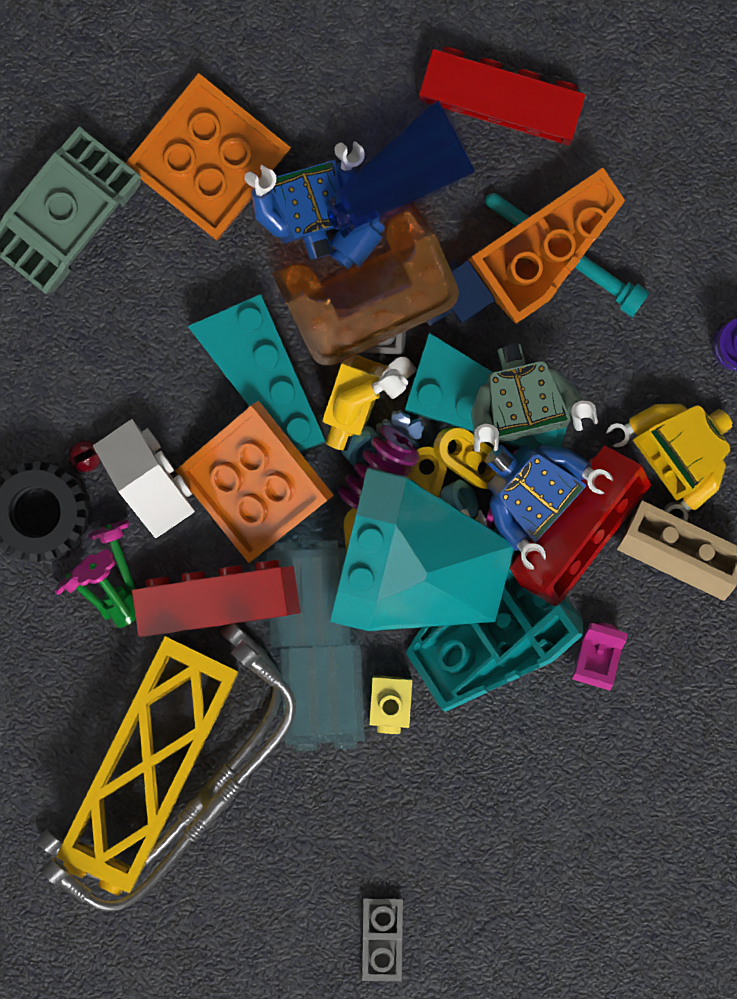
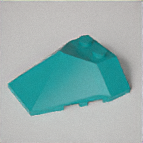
(417, 561)
(479, 657)

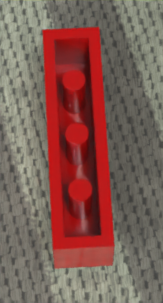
(502, 96)
(582, 528)
(216, 600)

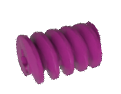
(393, 456)

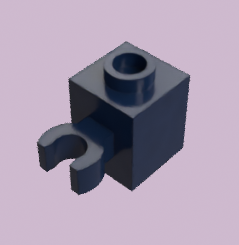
(472, 295)

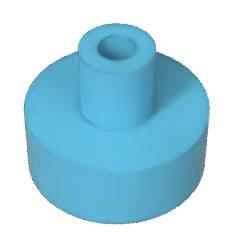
(359, 444)
(461, 497)

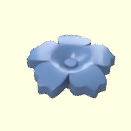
(402, 423)

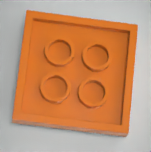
(202, 156)
(254, 482)

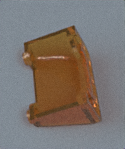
(374, 300)

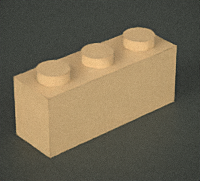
(681, 550)

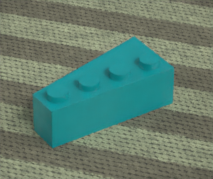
(256, 363)

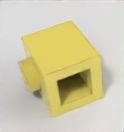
(390, 703)

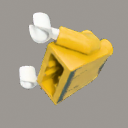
(355, 394)
(682, 449)

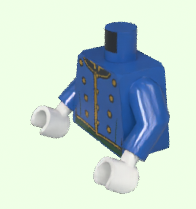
(295, 202)
(534, 491)

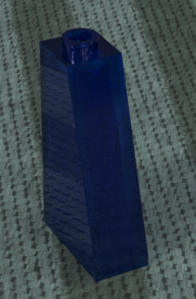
(405, 173)

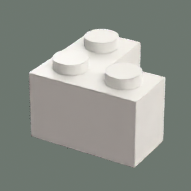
(145, 477)

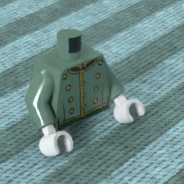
(525, 401)

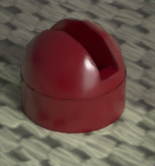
(88, 464)

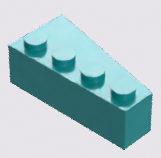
(448, 387)

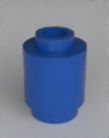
(357, 247)

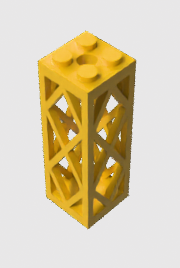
(99, 860)

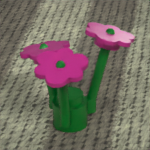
(95, 569)

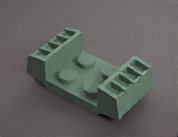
(64, 209)

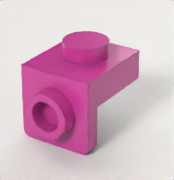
(599, 655)

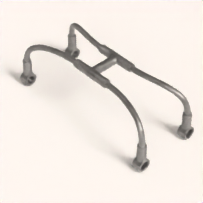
(209, 800)

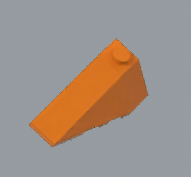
(540, 253)

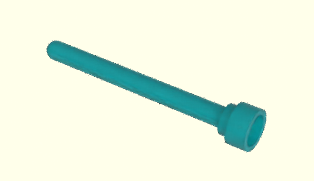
(628, 296)

